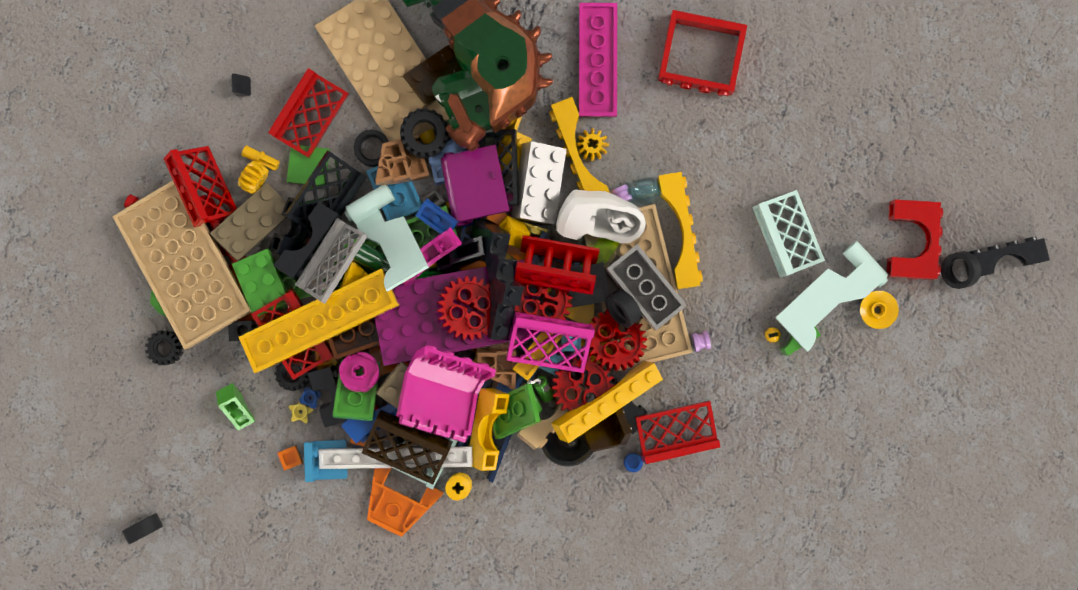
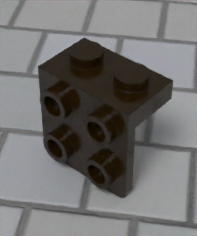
(609, 433)

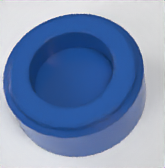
(633, 462)

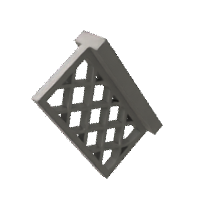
(323, 260)

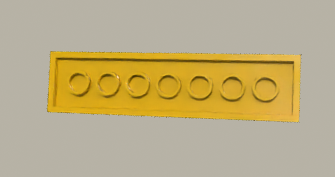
(317, 321)

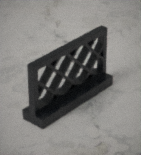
(513, 163)
(339, 200)

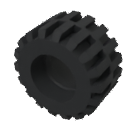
(424, 116)

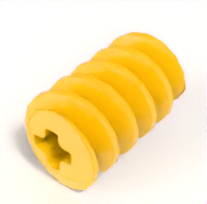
(453, 491)

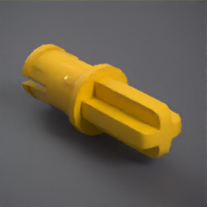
(260, 157)

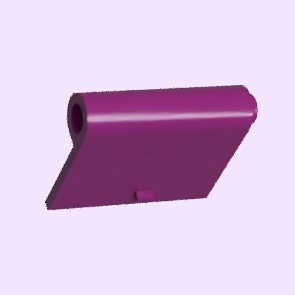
(474, 184)

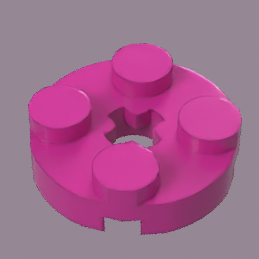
(355, 362)

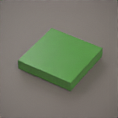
(301, 167)

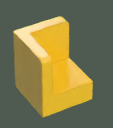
(516, 229)

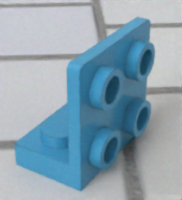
(311, 461)

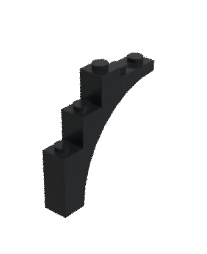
(504, 290)

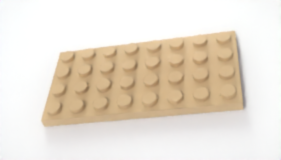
(375, 55)
(182, 266)
(672, 337)

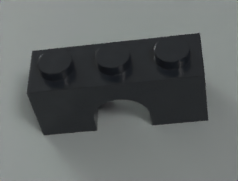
(295, 237)
(326, 378)

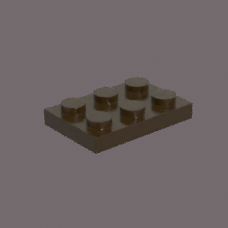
(426, 73)

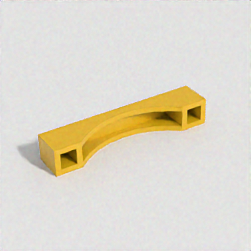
(566, 118)
(673, 192)
(587, 416)

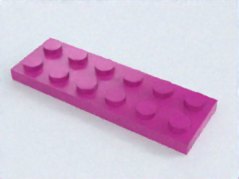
(597, 59)

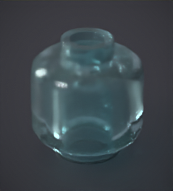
(645, 190)

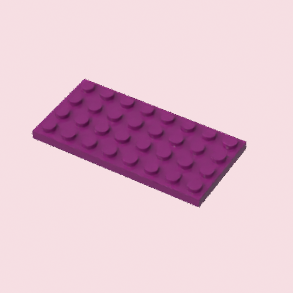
(417, 323)

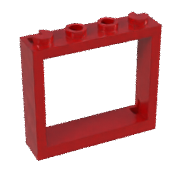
(706, 23)

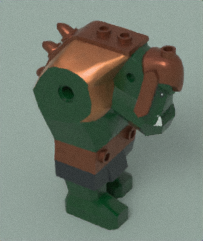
(496, 63)

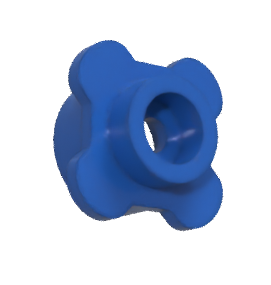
(305, 397)

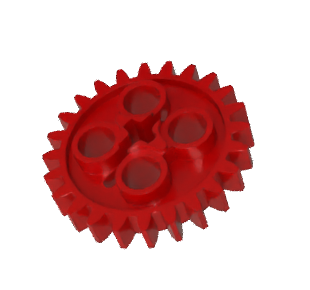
(558, 310)
(461, 324)
(621, 356)
(565, 382)

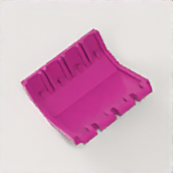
(441, 393)

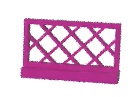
(555, 326)

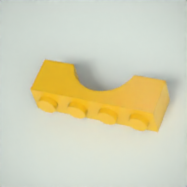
(489, 406)

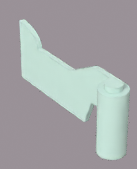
(393, 236)
(828, 291)

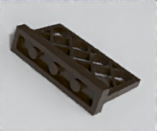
(429, 442)

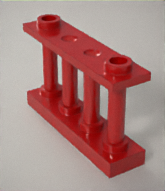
(554, 277)

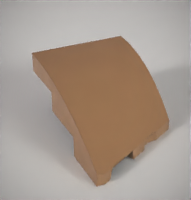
(398, 165)
(495, 357)

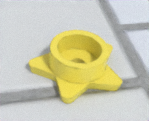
(535, 229)
(296, 415)

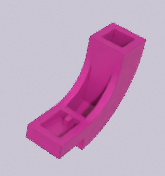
(437, 248)

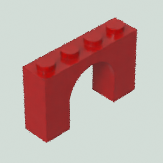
(927, 217)

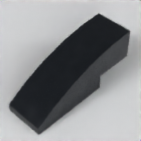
(462, 256)

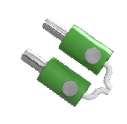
(545, 392)

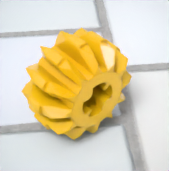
(590, 150)
(253, 177)

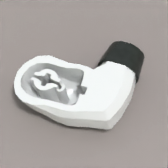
(597, 215)

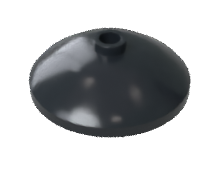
(563, 454)

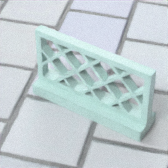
(773, 238)

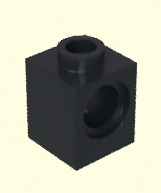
(235, 327)

